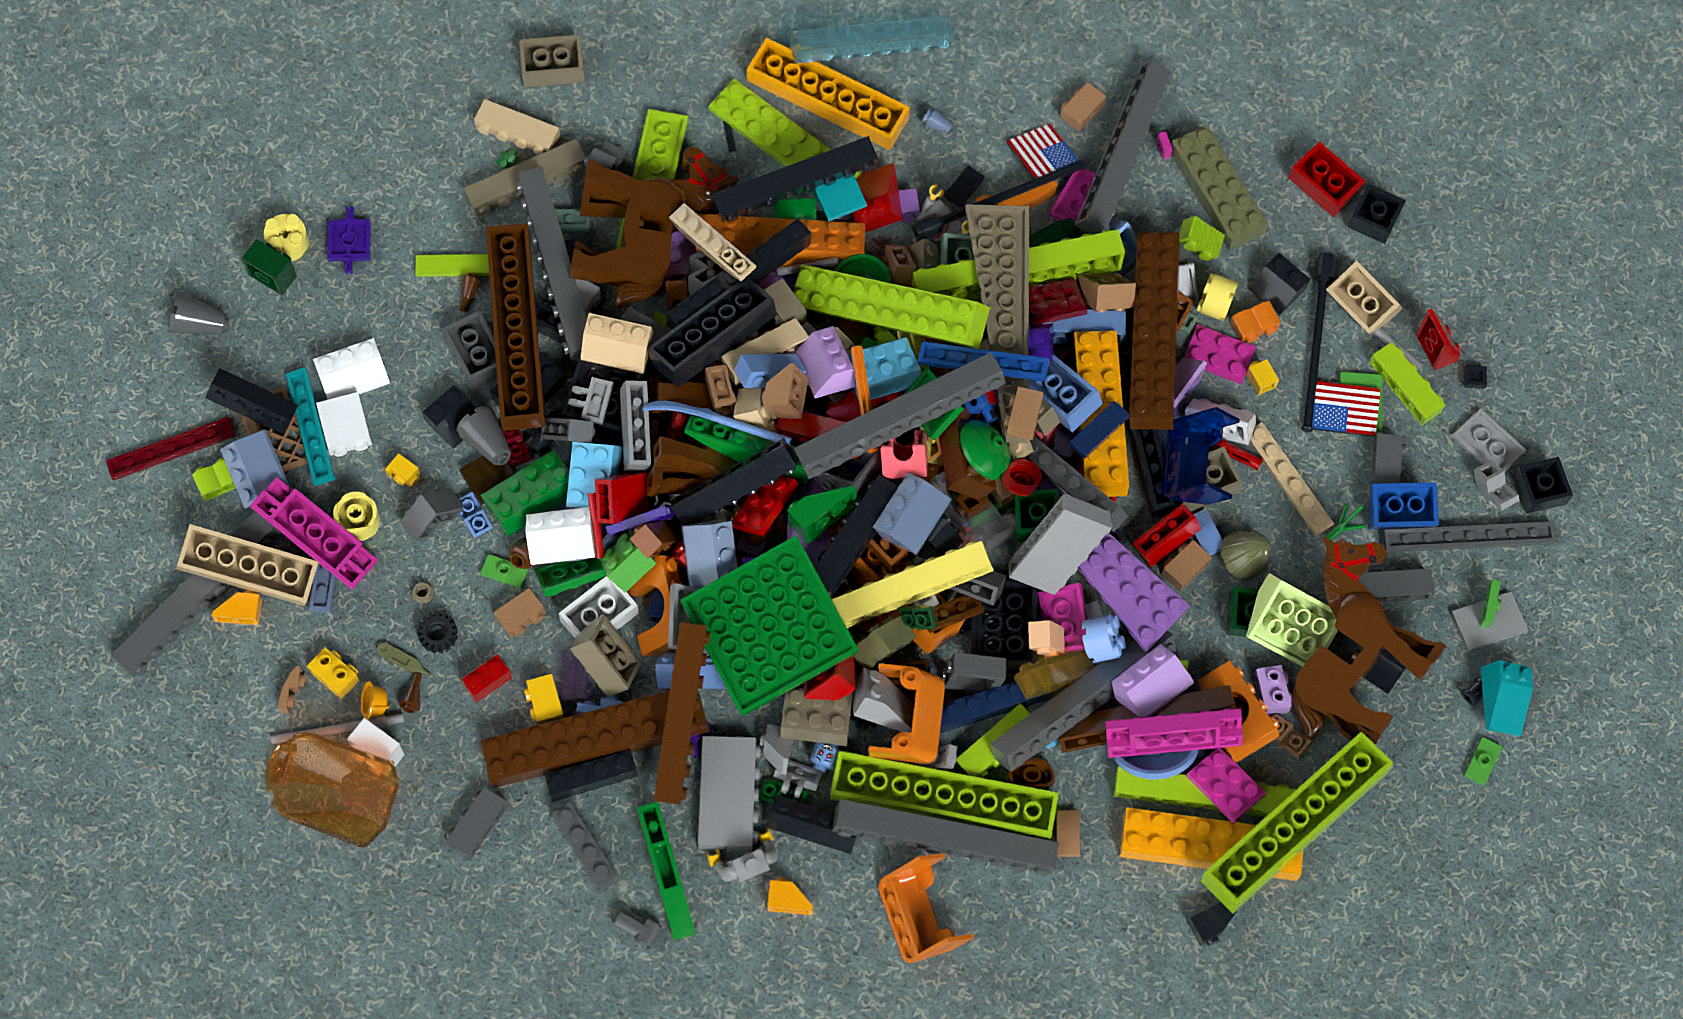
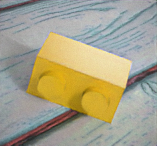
(544, 699)

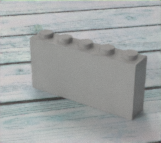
(1060, 544)
(728, 793)

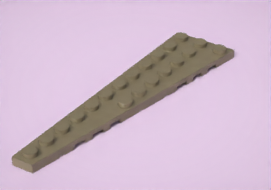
(1002, 269)

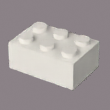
(600, 599)

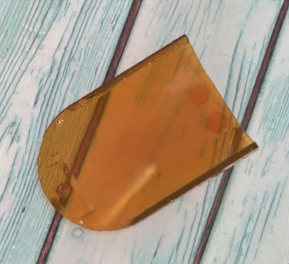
(332, 787)

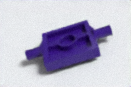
(349, 240)

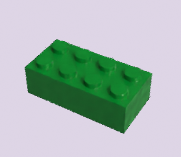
(529, 491)

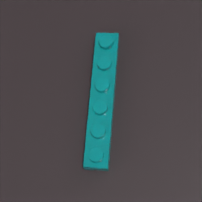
(310, 427)

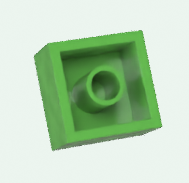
(625, 562)

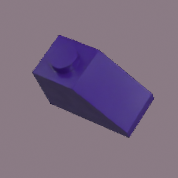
(1041, 340)

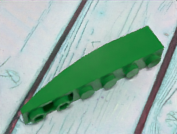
(734, 442)
(666, 870)

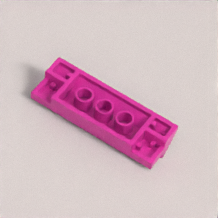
(314, 532)
(1174, 733)

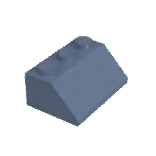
(252, 465)
(911, 513)
(708, 551)

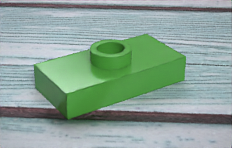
(503, 571)
(1491, 603)
(1483, 761)

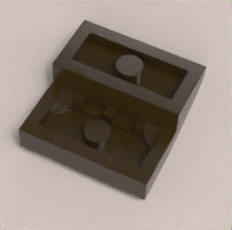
(483, 475)

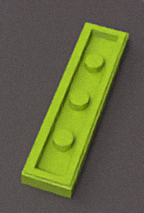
(451, 265)

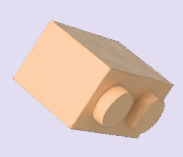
(1046, 638)

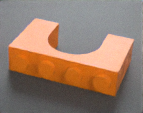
(661, 576)
(1259, 727)

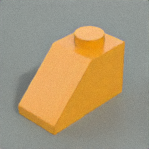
(240, 609)
(787, 898)

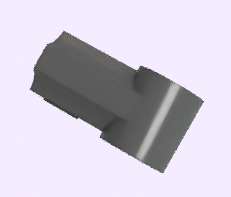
(640, 929)

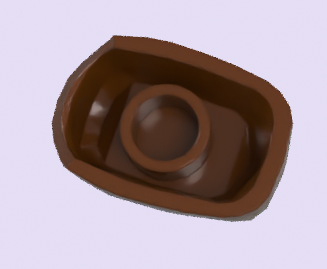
(1033, 773)

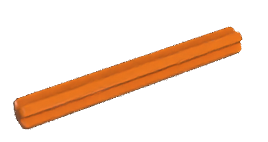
(862, 383)

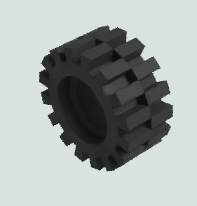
(437, 620)

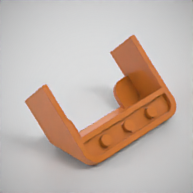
(923, 741)
(912, 913)

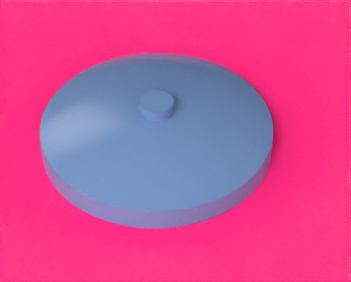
(1157, 765)

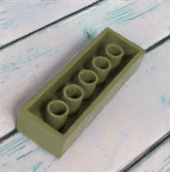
(1218, 187)

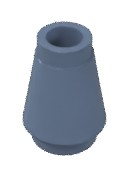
(936, 121)

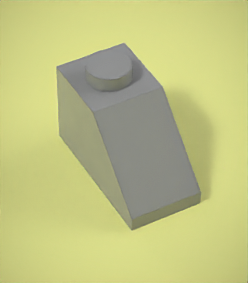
(776, 749)

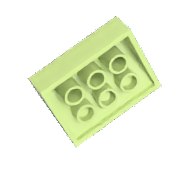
(1290, 621)

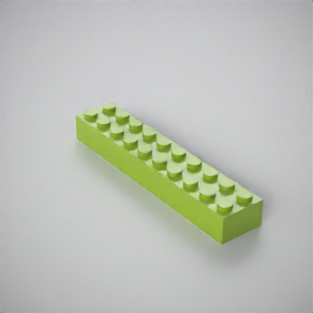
(1047, 264)
(892, 306)
(944, 795)
(1296, 822)

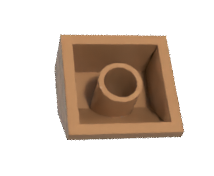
(1107, 291)
(786, 393)

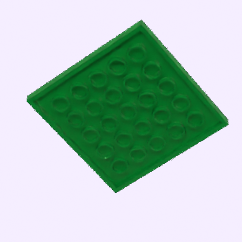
(770, 625)

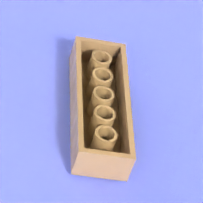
(247, 565)

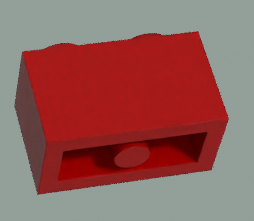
(486, 678)

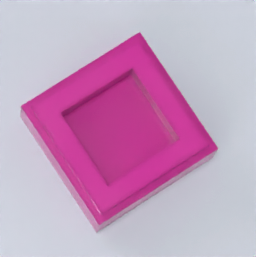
(1164, 145)

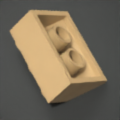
(1364, 298)
(616, 343)

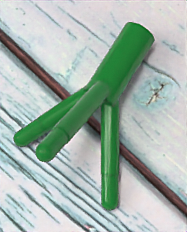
(1342, 523)

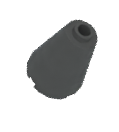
(196, 317)
(485, 435)

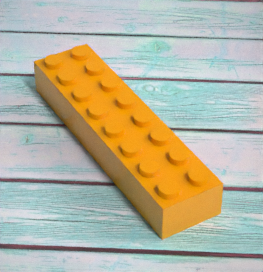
(828, 94)
(1098, 363)
(1186, 840)

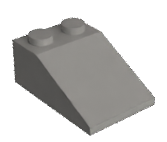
(881, 701)

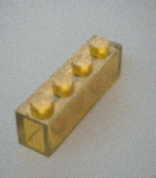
(1053, 674)

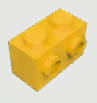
(333, 672)

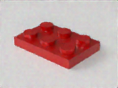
(764, 506)

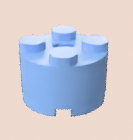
(1103, 638)

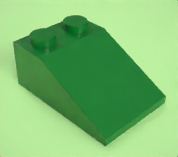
(820, 511)

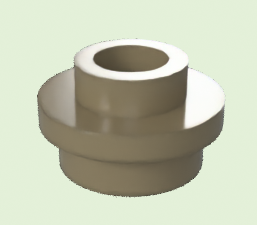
(419, 587)

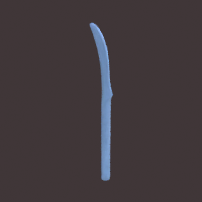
(710, 415)

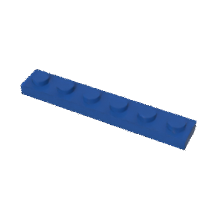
(1011, 364)

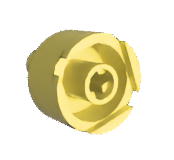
(284, 226)
(1217, 296)
(357, 504)

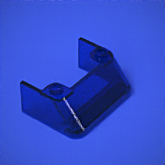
(1188, 457)

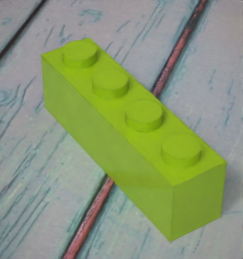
(1407, 383)
(979, 756)

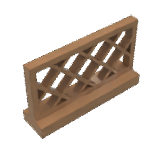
(253, 427)

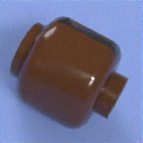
(519, 554)

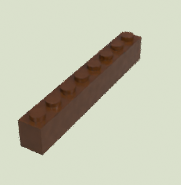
(680, 713)
(1092, 730)

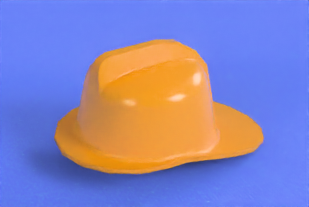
(373, 700)

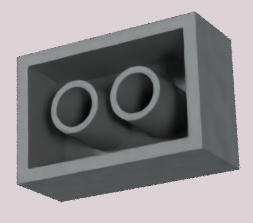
(472, 348)

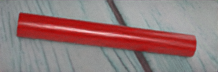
(596, 527)

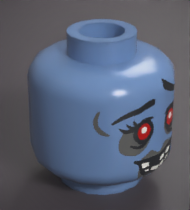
(825, 756)

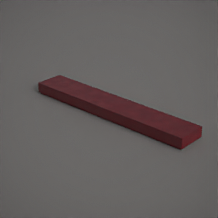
(170, 448)

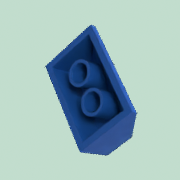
(1403, 506)

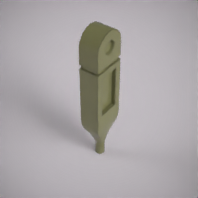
(401, 659)

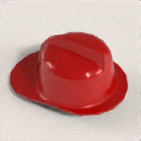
(1022, 477)

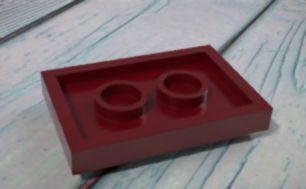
(1055, 302)

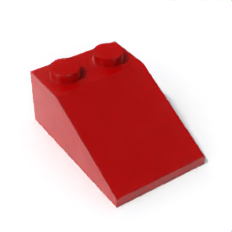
(881, 196)
(1437, 341)

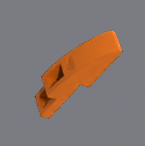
(1030, 198)

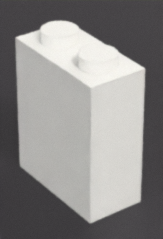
(344, 424)

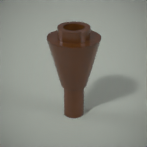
(470, 285)
(411, 700)

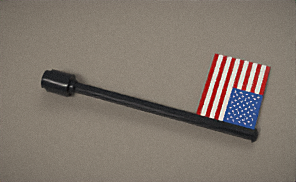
(1041, 154)
(1333, 405)

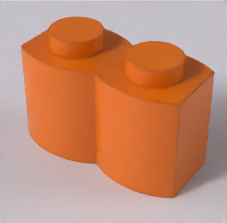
(1255, 322)

